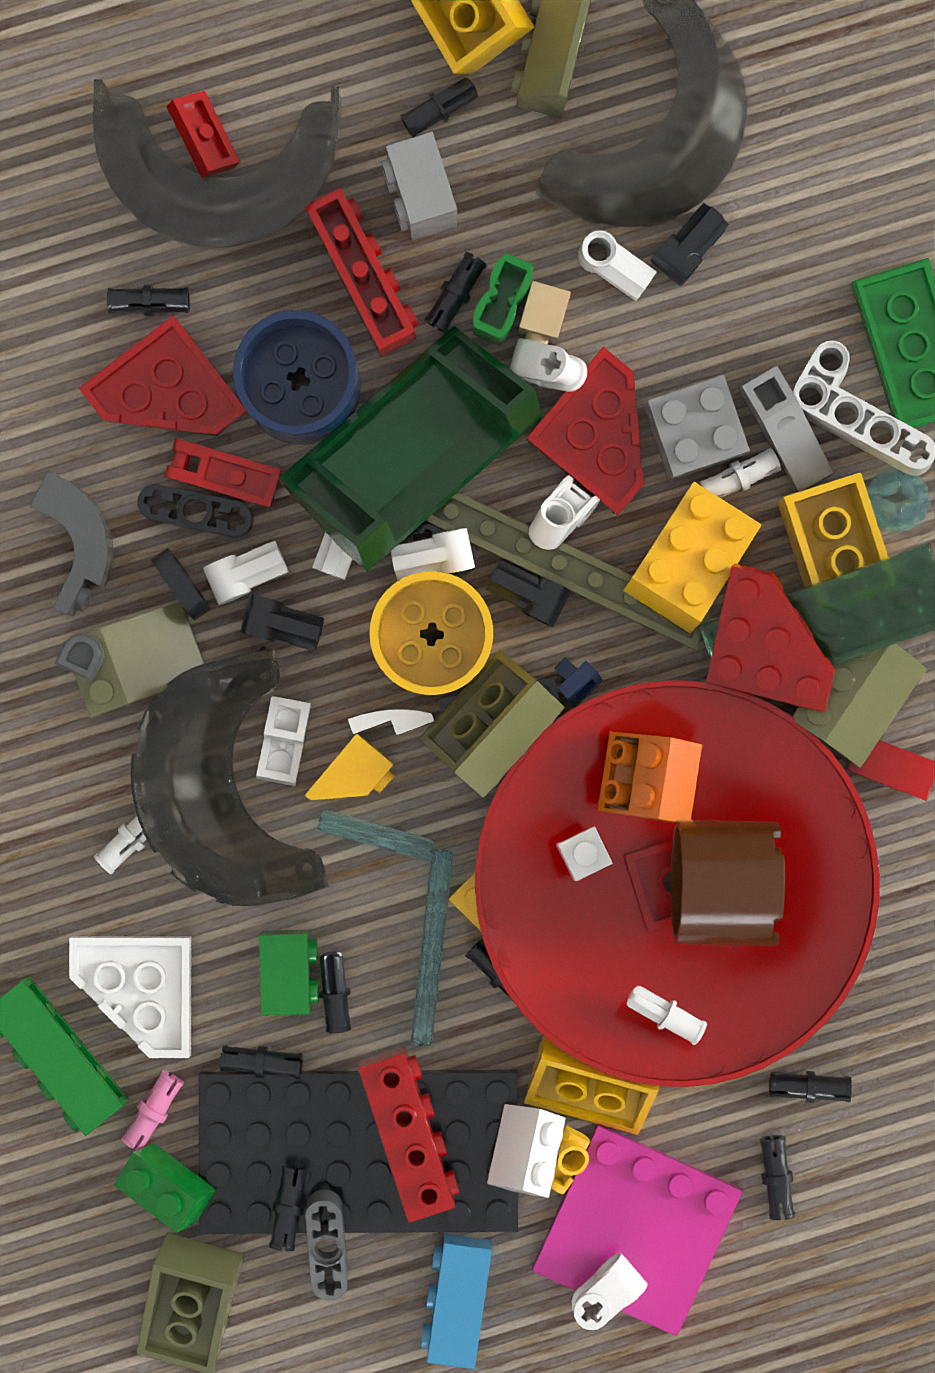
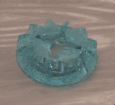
(885, 511)

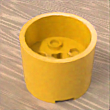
(408, 610)

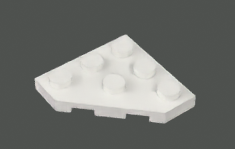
(140, 987)

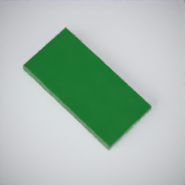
(900, 329)

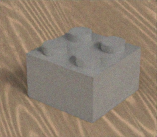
(422, 187)
(696, 427)

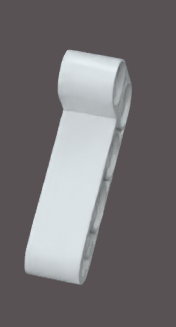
(868, 416)

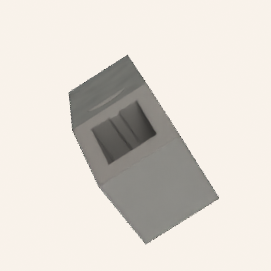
(786, 428)

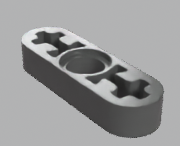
(333, 1230)

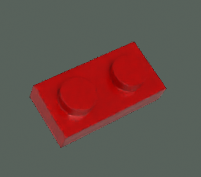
(203, 134)

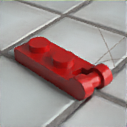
(224, 473)

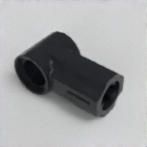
(684, 251)
(535, 596)
(273, 621)

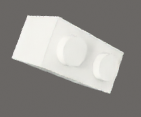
(526, 1150)

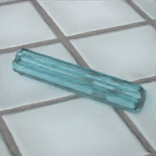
(376, 835)

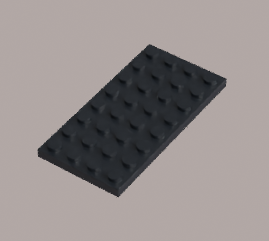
(329, 1128)

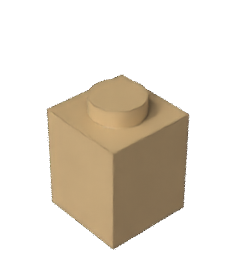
(544, 313)

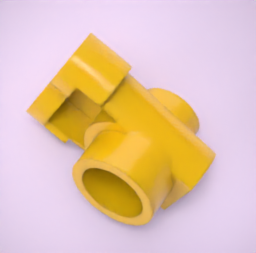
(571, 1158)

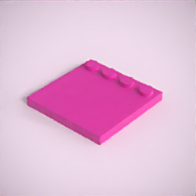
(648, 1209)

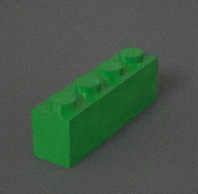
(58, 1058)

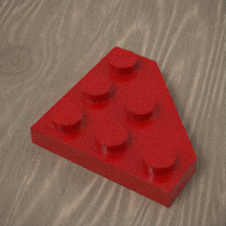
(164, 386)
(597, 433)
(767, 644)

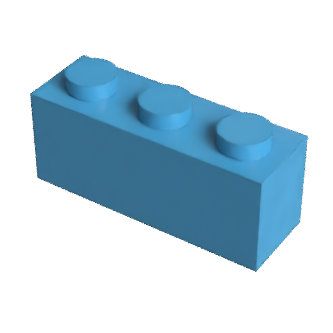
(457, 1301)

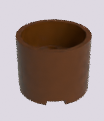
(726, 882)

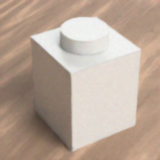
(584, 853)

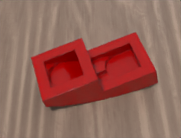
(898, 770)

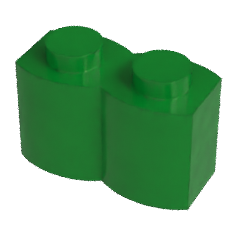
(507, 291)

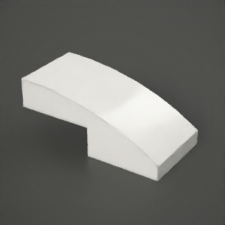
(402, 720)
(283, 741)

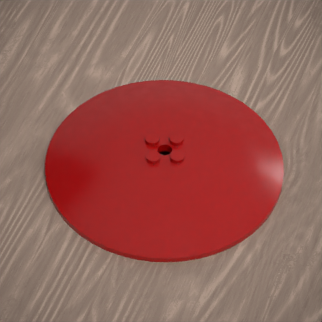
(583, 945)

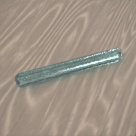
(432, 947)

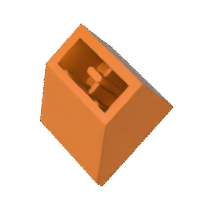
(649, 777)

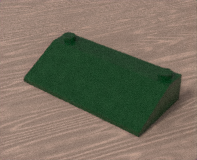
(412, 447)

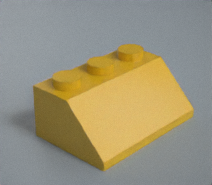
(585, 1093)

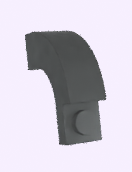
(89, 536)

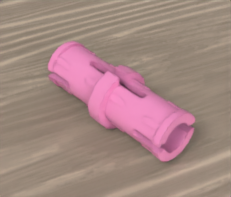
(152, 1110)

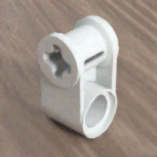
(547, 366)
(561, 514)
(612, 1288)

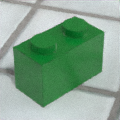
(286, 972)
(164, 1187)

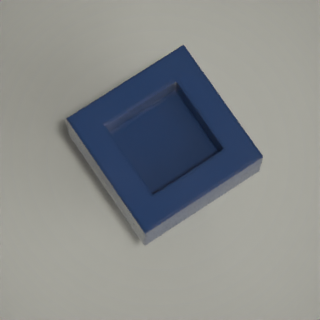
(577, 682)

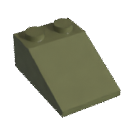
(140, 659)
(189, 1303)

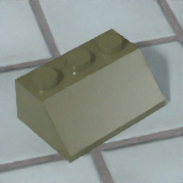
(550, 55)
(863, 701)
(491, 723)

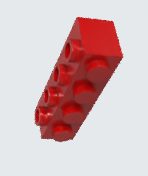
(361, 273)
(407, 1134)

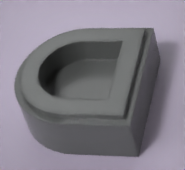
(81, 655)

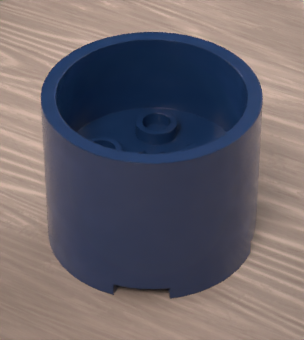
(282, 350)

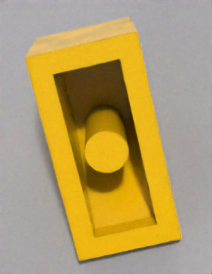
(353, 772)

